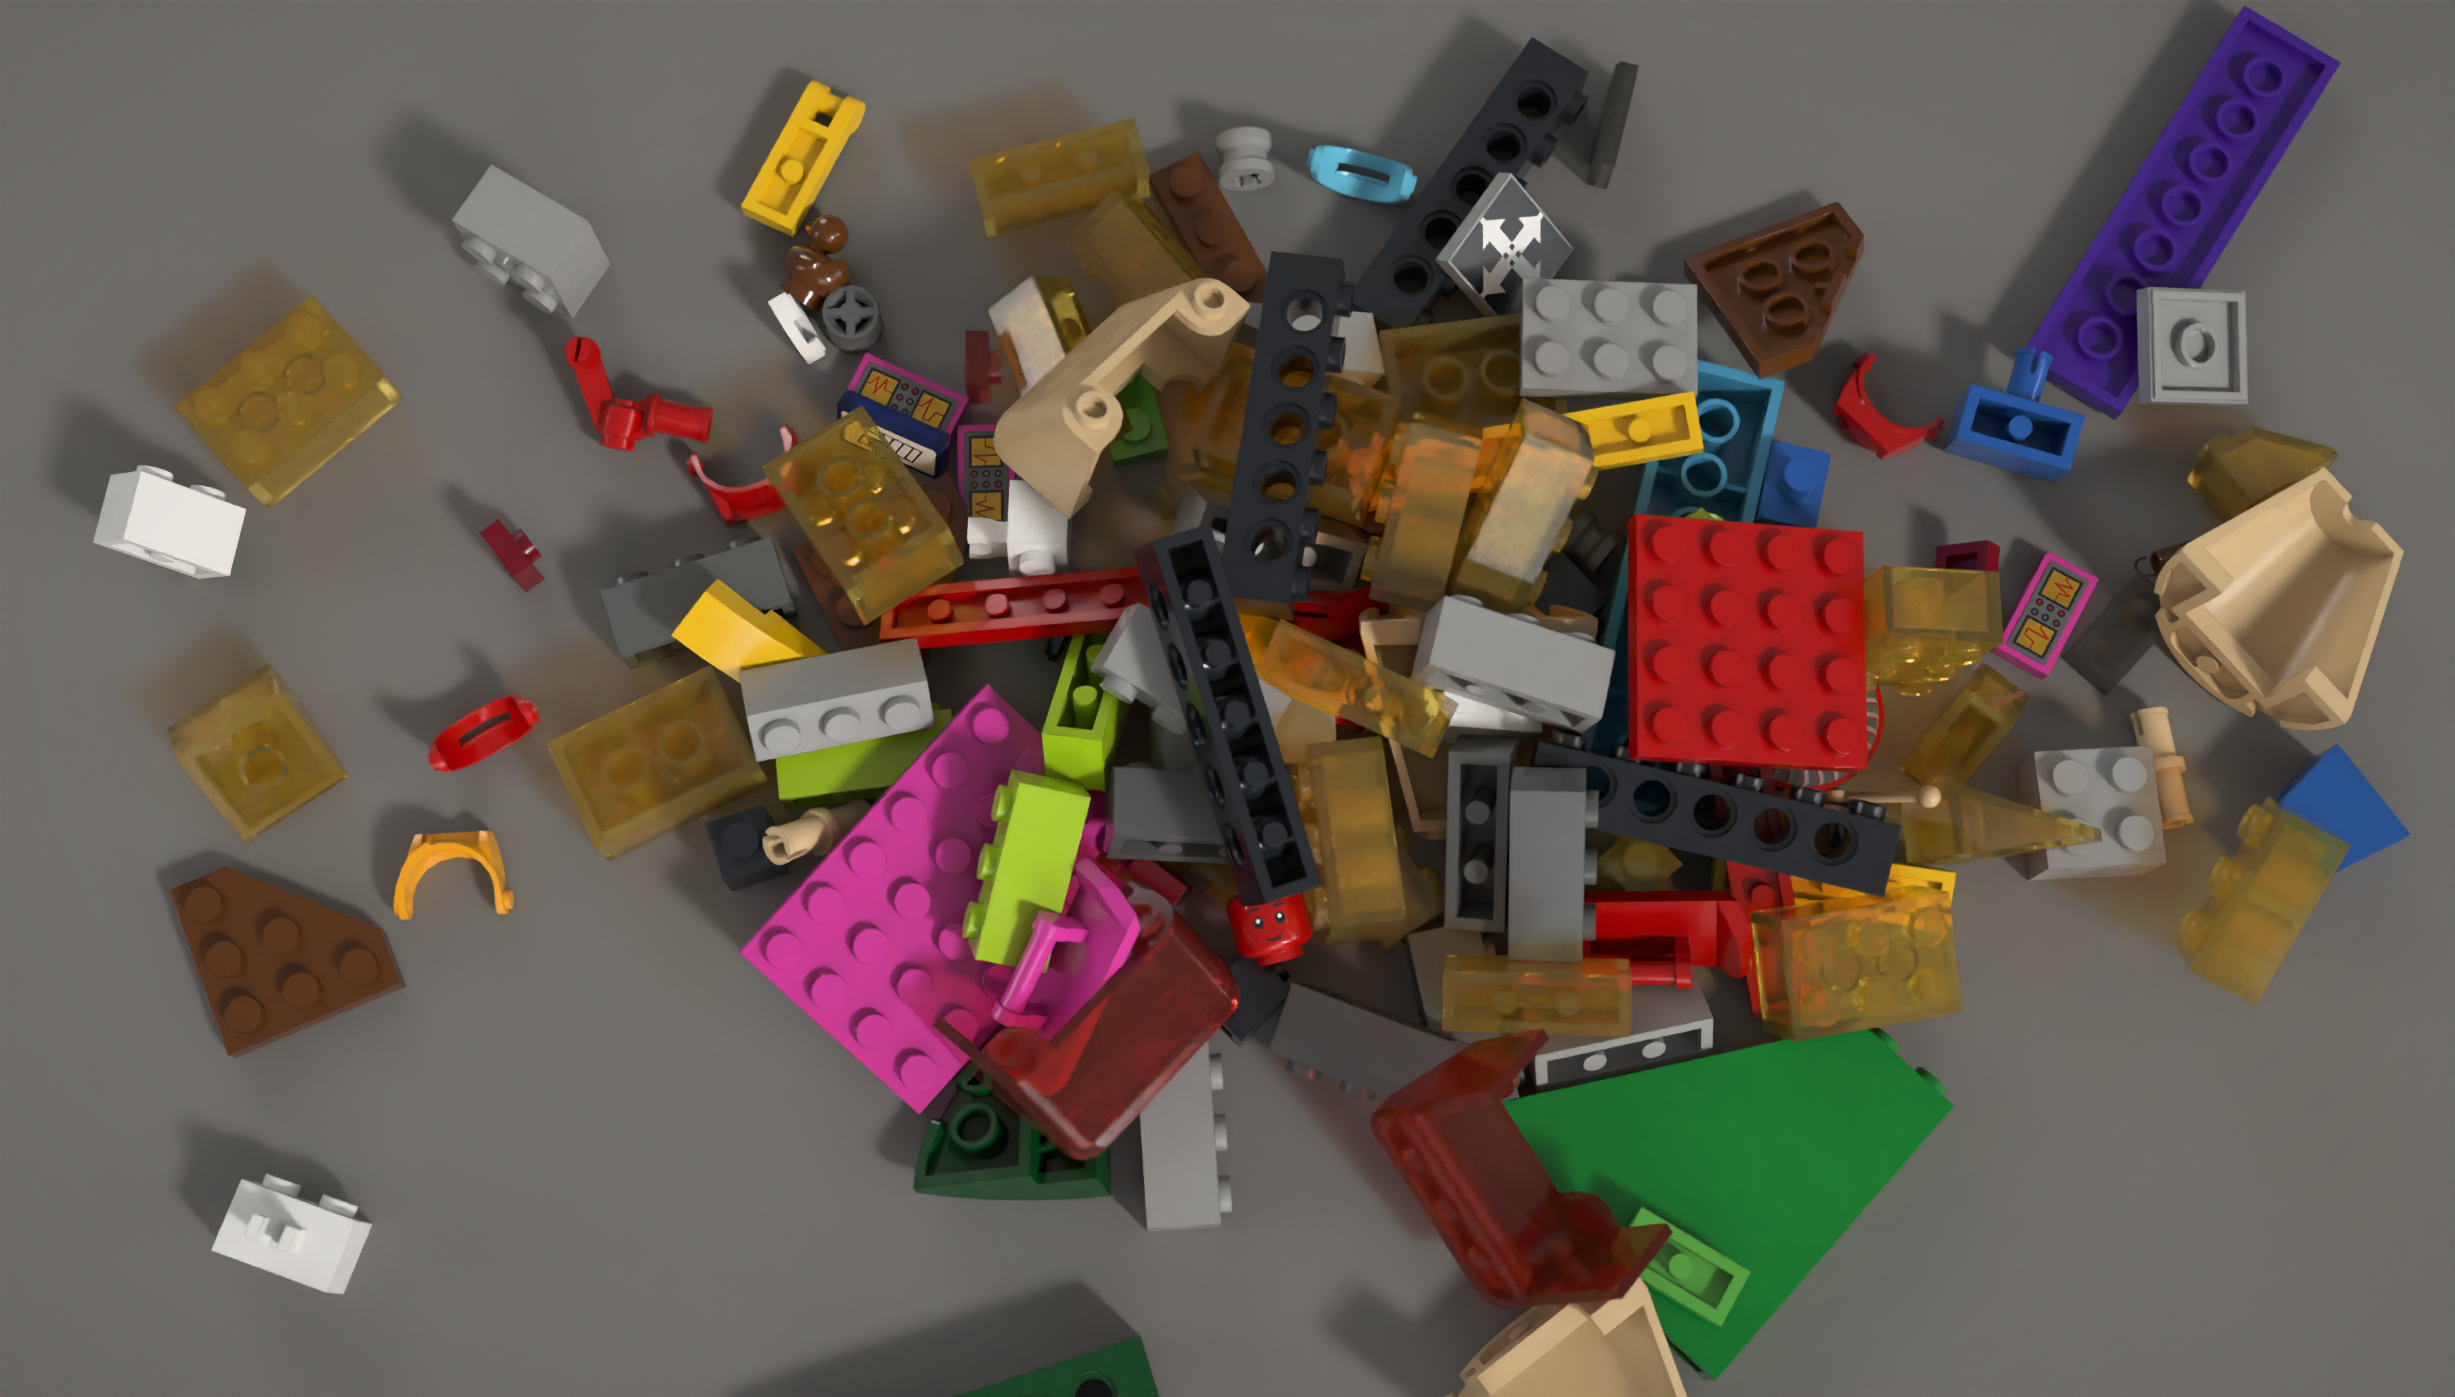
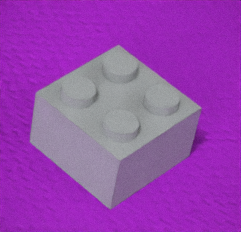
(530, 243)
(2104, 790)

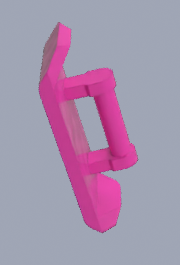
(1085, 953)

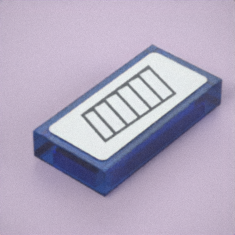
(914, 441)

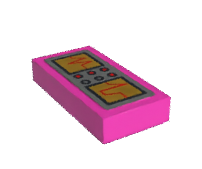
(910, 394)
(982, 473)
(2045, 615)

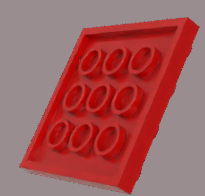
(1746, 644)

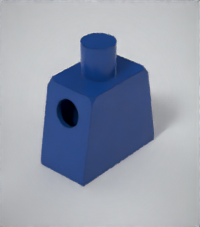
(1792, 486)
(2340, 797)

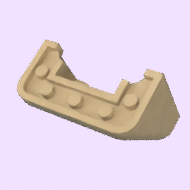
(1072, 411)

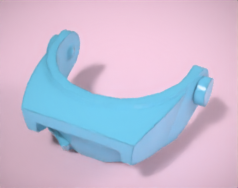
(1324, 169)

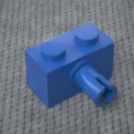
(2013, 427)

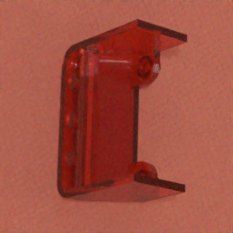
(1120, 1042)
(1492, 1195)

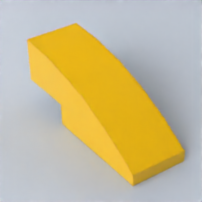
(739, 636)

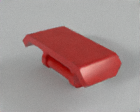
(1670, 932)

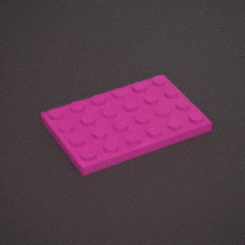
(879, 922)

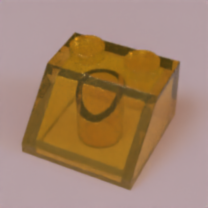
(256, 753)

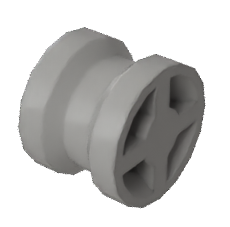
(1245, 158)

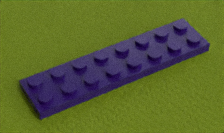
(2182, 203)

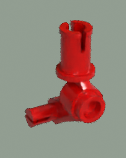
(627, 421)

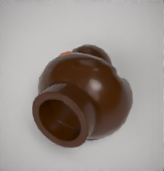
(809, 269)

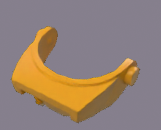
(432, 848)

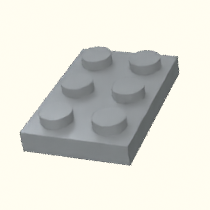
(1607, 339)

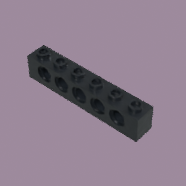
(1536, 80)
(1294, 288)
(1227, 716)
(1857, 864)

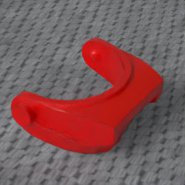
(1869, 427)
(742, 503)
(1341, 610)
(451, 754)

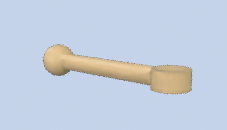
(1927, 796)

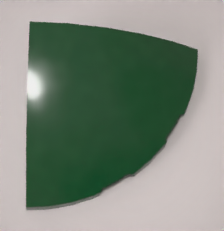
(994, 1154)

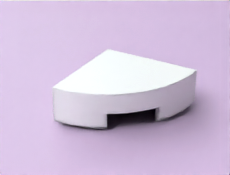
(798, 327)

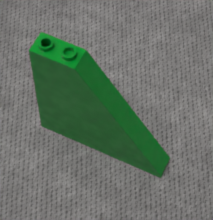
(1744, 1152)

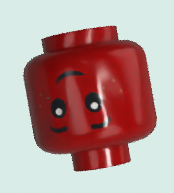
(1270, 930)

